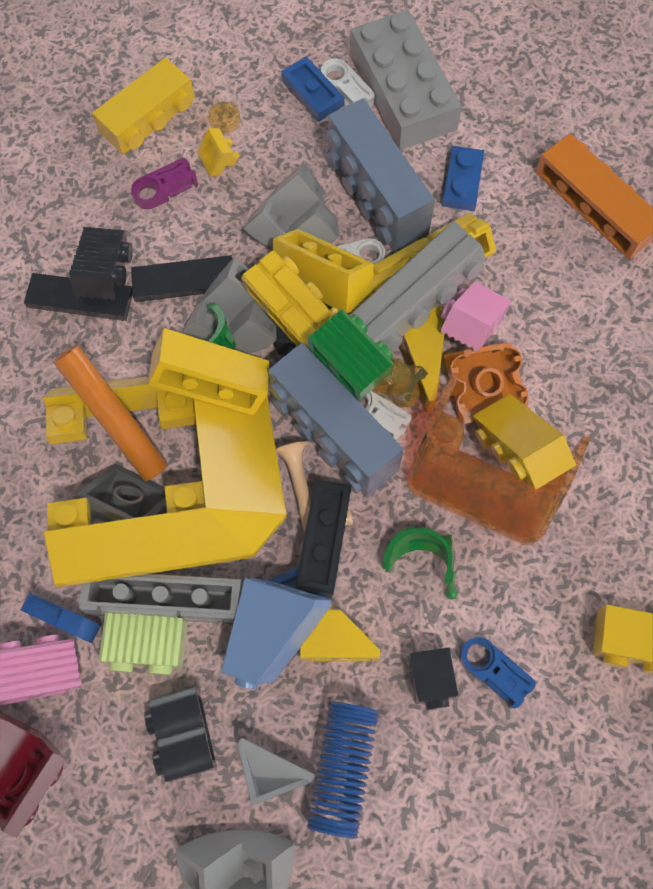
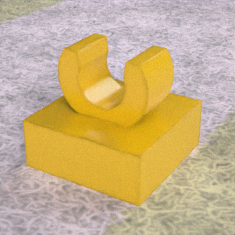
(216, 152)

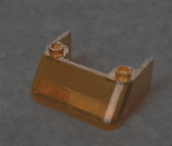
(481, 490)

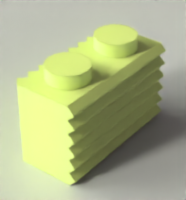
(143, 642)

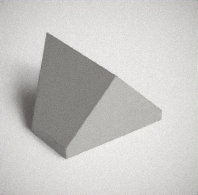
(269, 773)

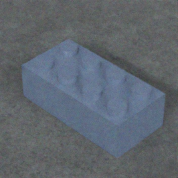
(378, 176)
(334, 421)

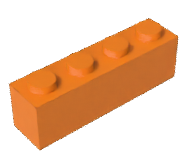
(598, 195)

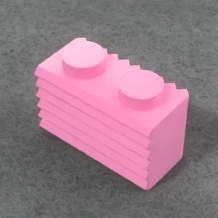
(474, 315)
(37, 669)

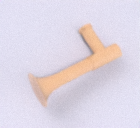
(293, 456)

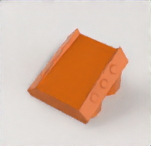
(485, 378)

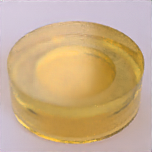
(225, 117)

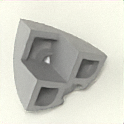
(293, 206)
(244, 316)
(237, 861)

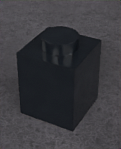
(433, 678)

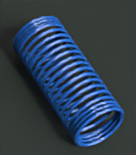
(343, 713)

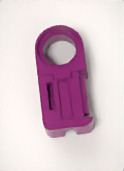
(167, 182)

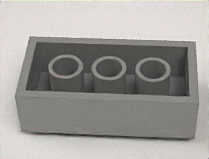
(405, 79)

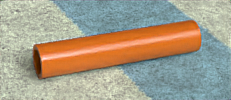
(110, 412)

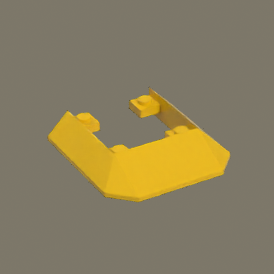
(205, 520)

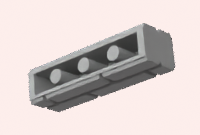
(421, 285)
(164, 595)

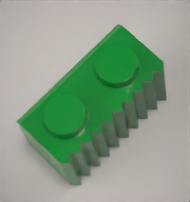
(351, 353)

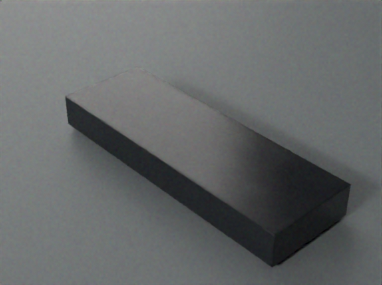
(176, 278)
(57, 295)
(323, 538)

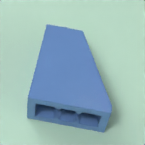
(269, 630)

